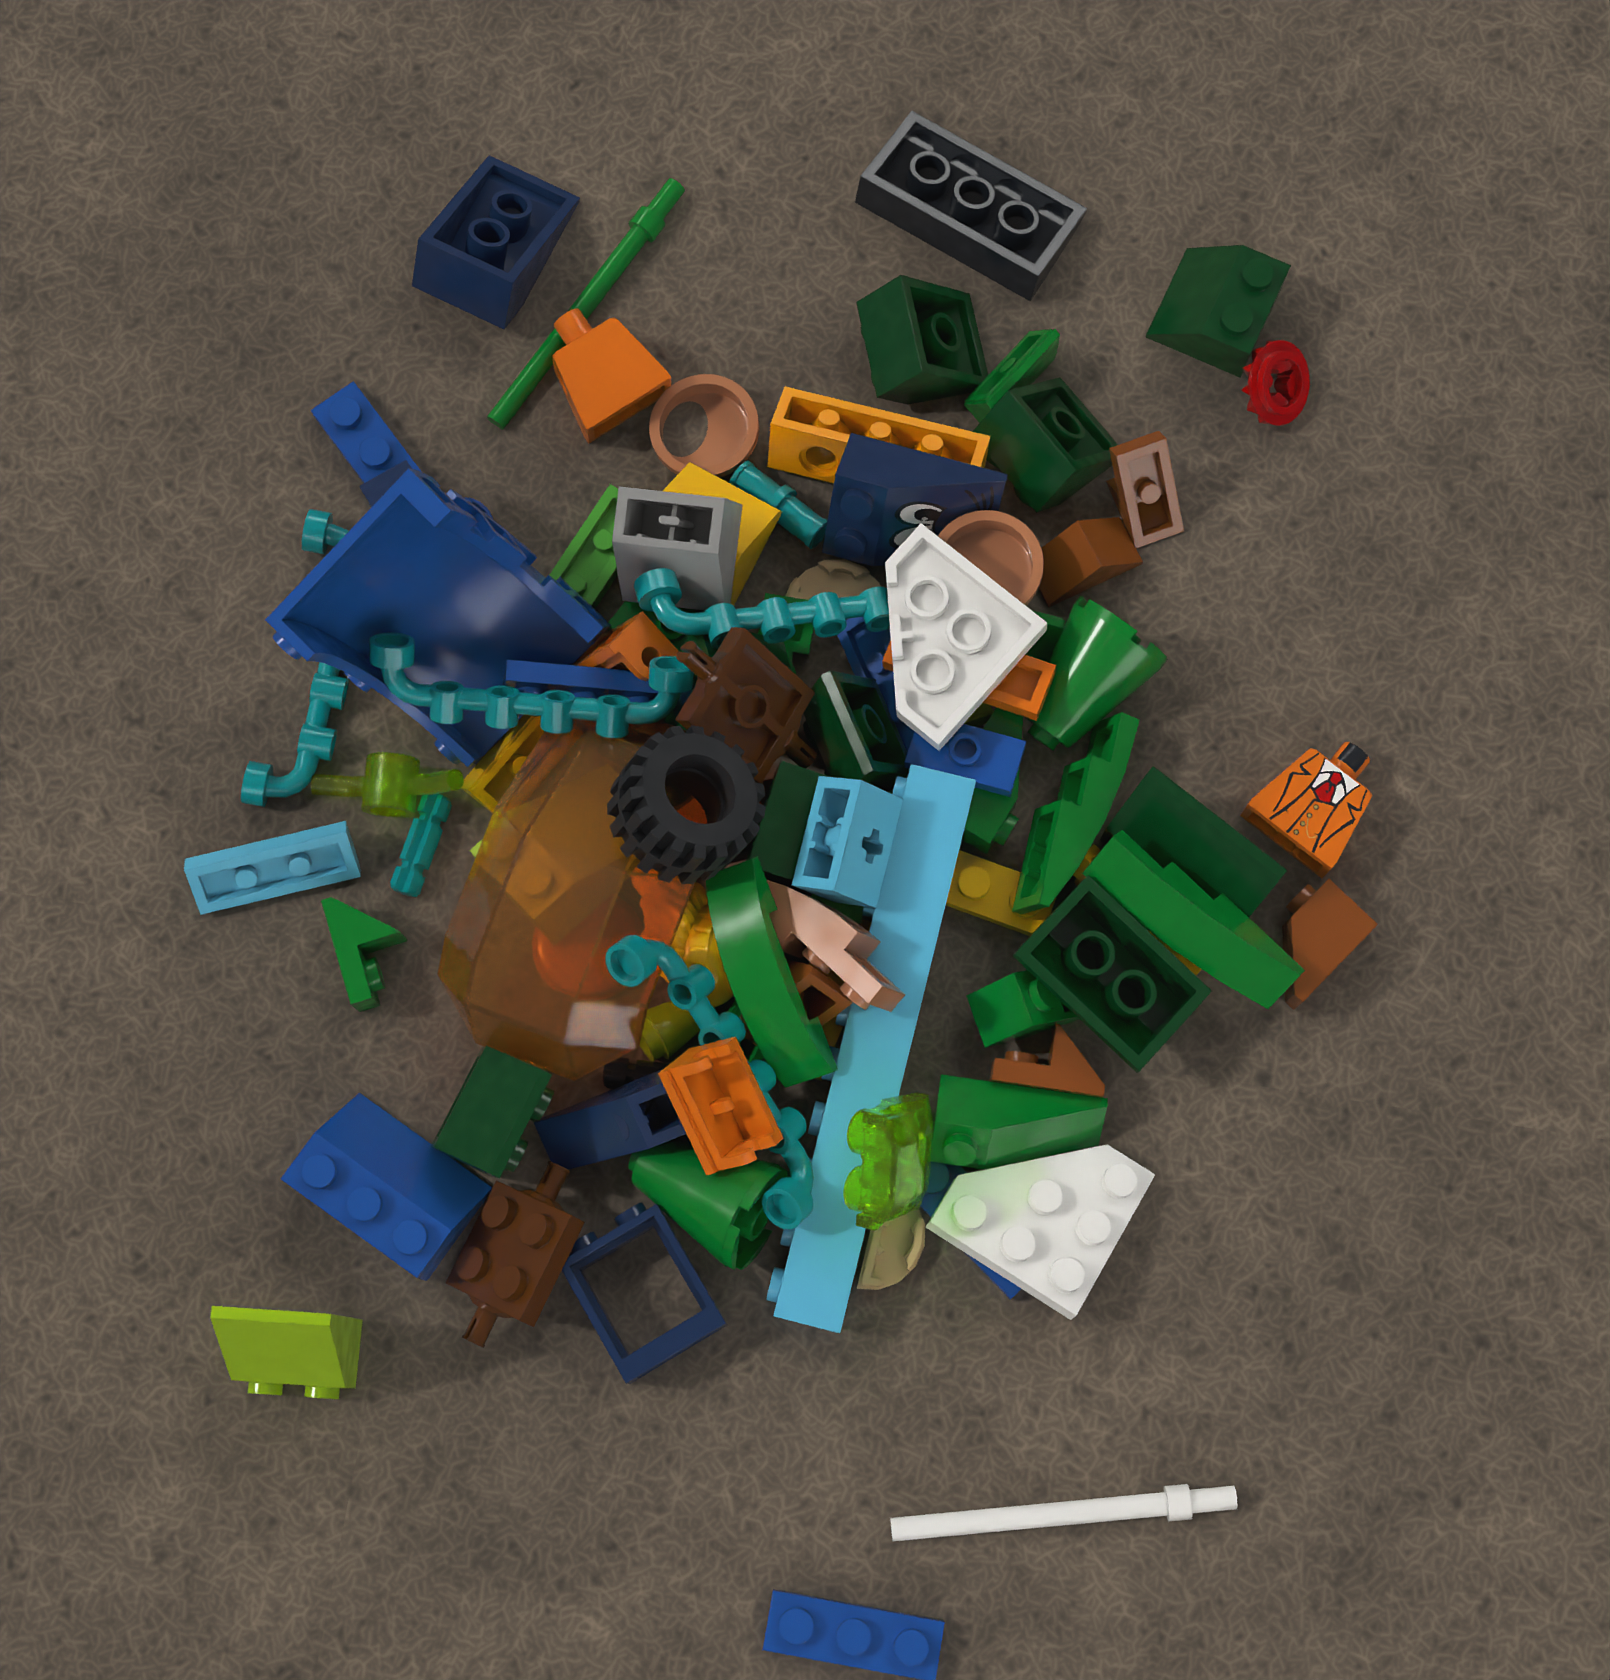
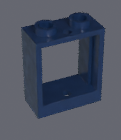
(590, 1250)

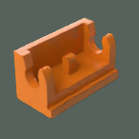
(629, 647)
(720, 1105)

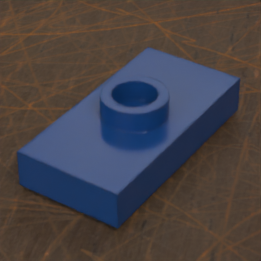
(973, 754)

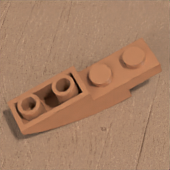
(832, 943)

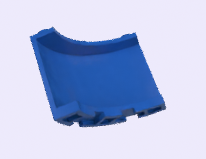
(453, 584)

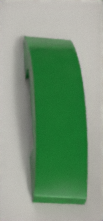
(761, 976)

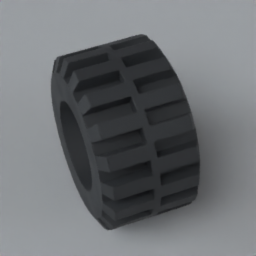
(713, 777)

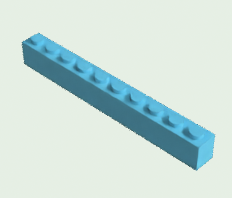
(874, 1042)

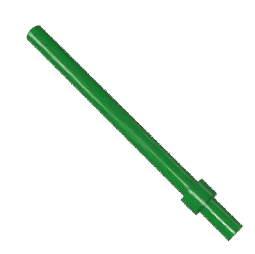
(644, 227)

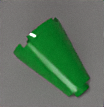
(1095, 672)
(714, 1209)

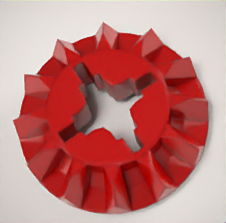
(1291, 383)

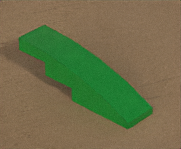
(1068, 826)
(1189, 921)

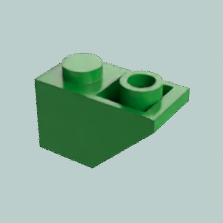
(1016, 1009)

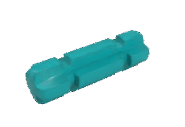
(420, 844)

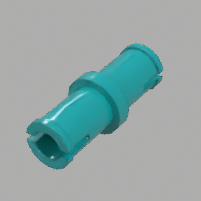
(796, 515)

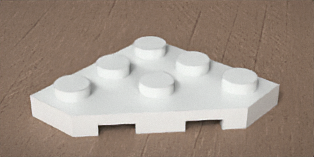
(949, 635)
(1045, 1220)

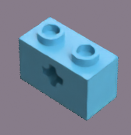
(847, 841)

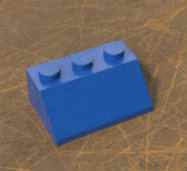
(387, 1185)

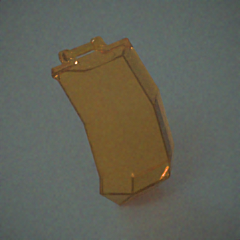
(551, 903)

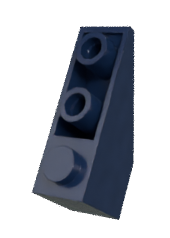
(611, 1124)

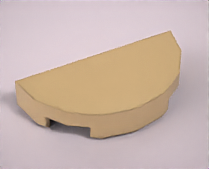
(832, 576)
(892, 1251)

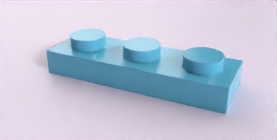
(272, 867)

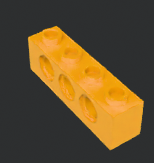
(814, 429)

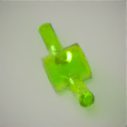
(388, 784)

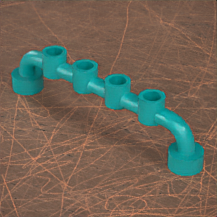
(660, 591)
(326, 692)
(504, 703)
(636, 959)

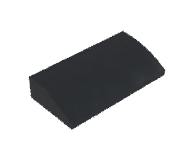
(969, 205)

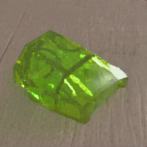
(895, 1159)

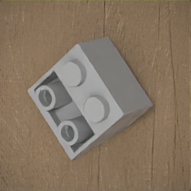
(678, 533)

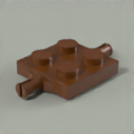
(748, 700)
(515, 1253)

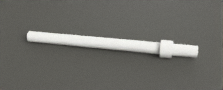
(1175, 1502)

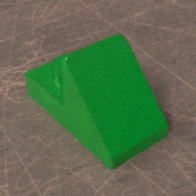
(353, 937)

